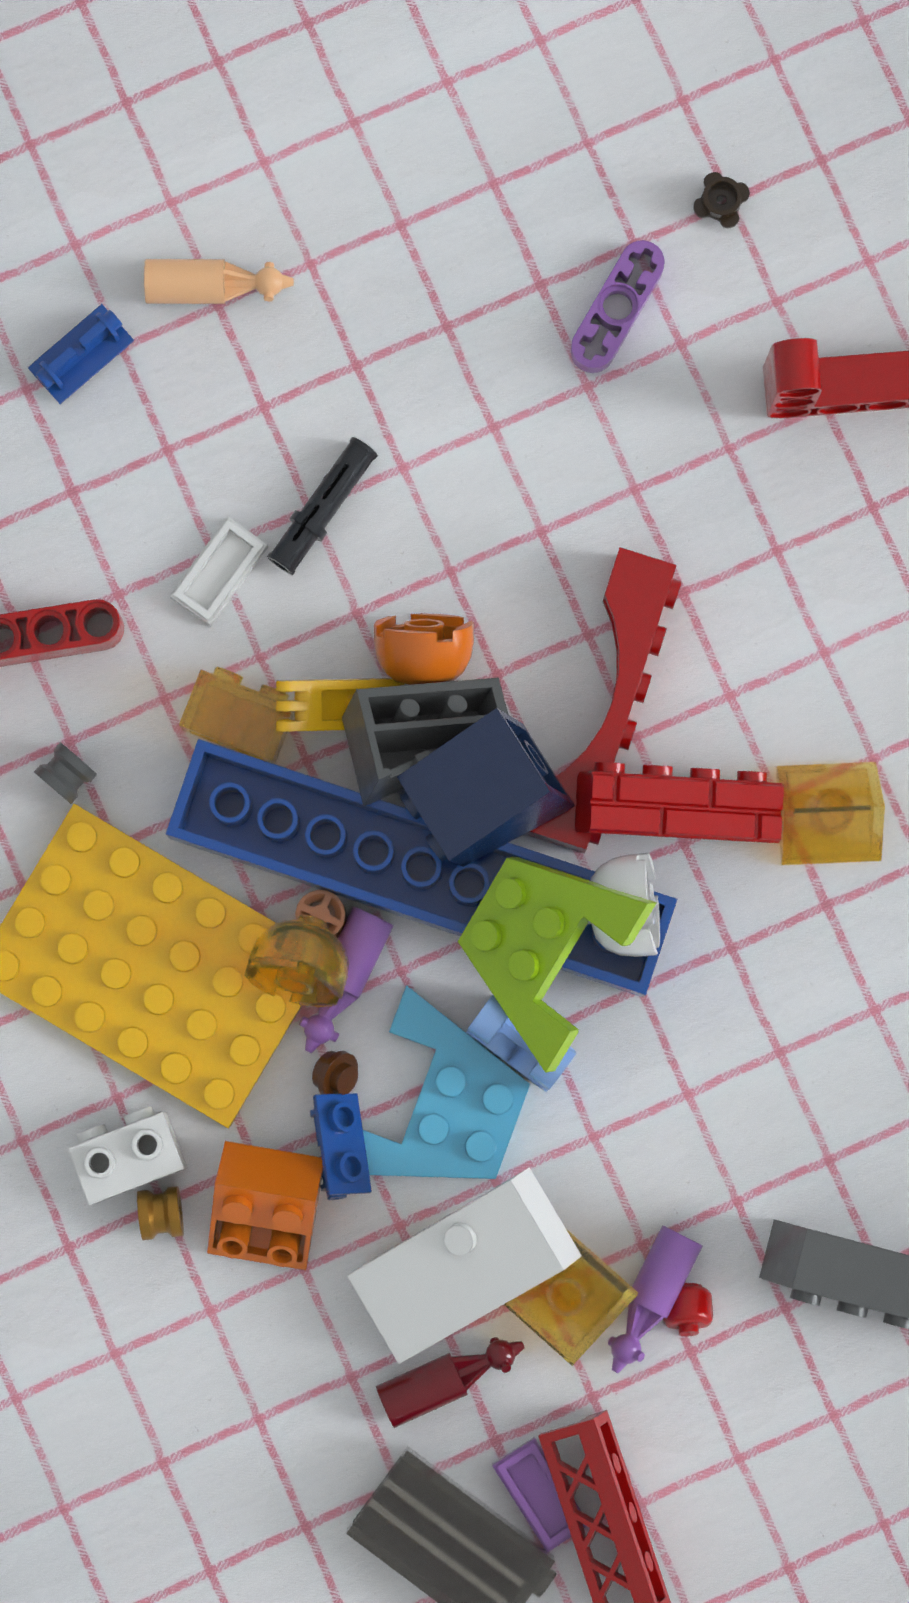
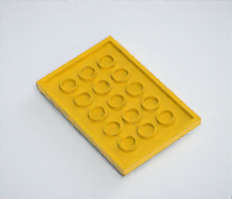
(143, 966)

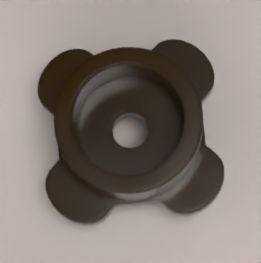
(717, 186)

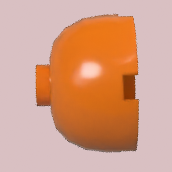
(424, 648)

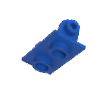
(81, 353)
(341, 1145)

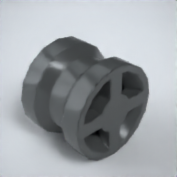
(65, 773)

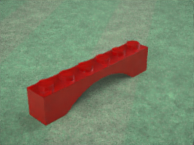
(634, 605)

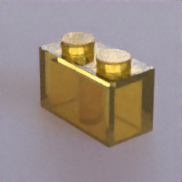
(235, 715)

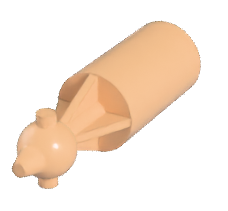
(207, 281)

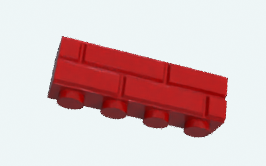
(679, 806)

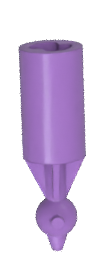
(364, 940)
(657, 1290)

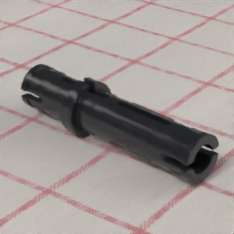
(311, 521)

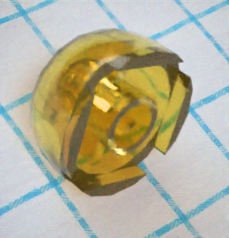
(301, 960)

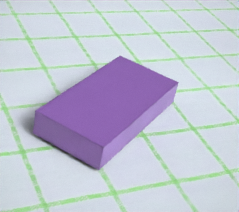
(534, 1492)

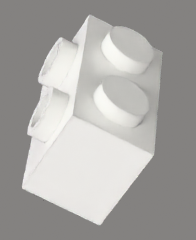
(127, 1156)

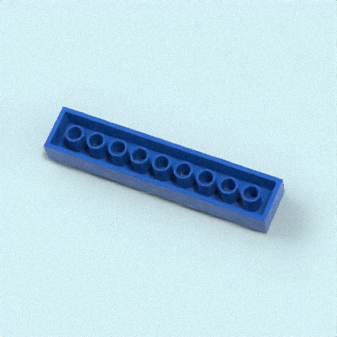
(363, 853)

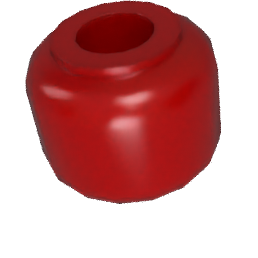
(691, 1310)

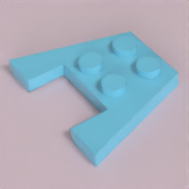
(462, 1109)

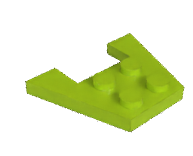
(527, 933)

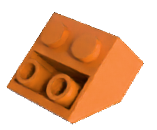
(265, 1205)

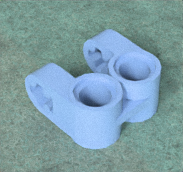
(498, 1035)

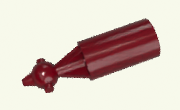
(442, 1381)

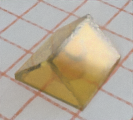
(831, 813)
(574, 1304)

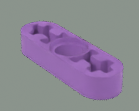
(623, 269)

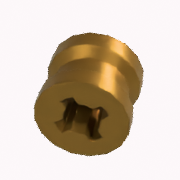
(160, 1213)

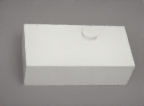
(464, 1266)

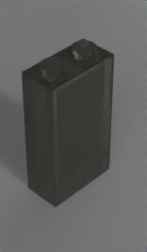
(448, 1538)

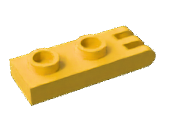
(321, 702)

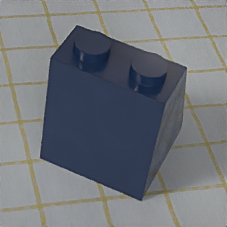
(483, 789)

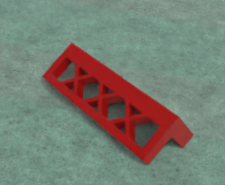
(617, 1504)

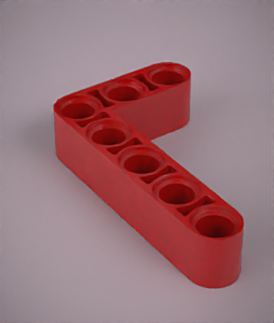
(806, 385)
(75, 636)

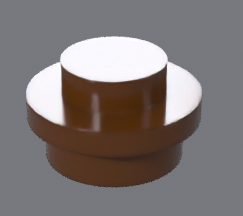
(335, 1073)

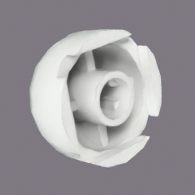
(630, 876)

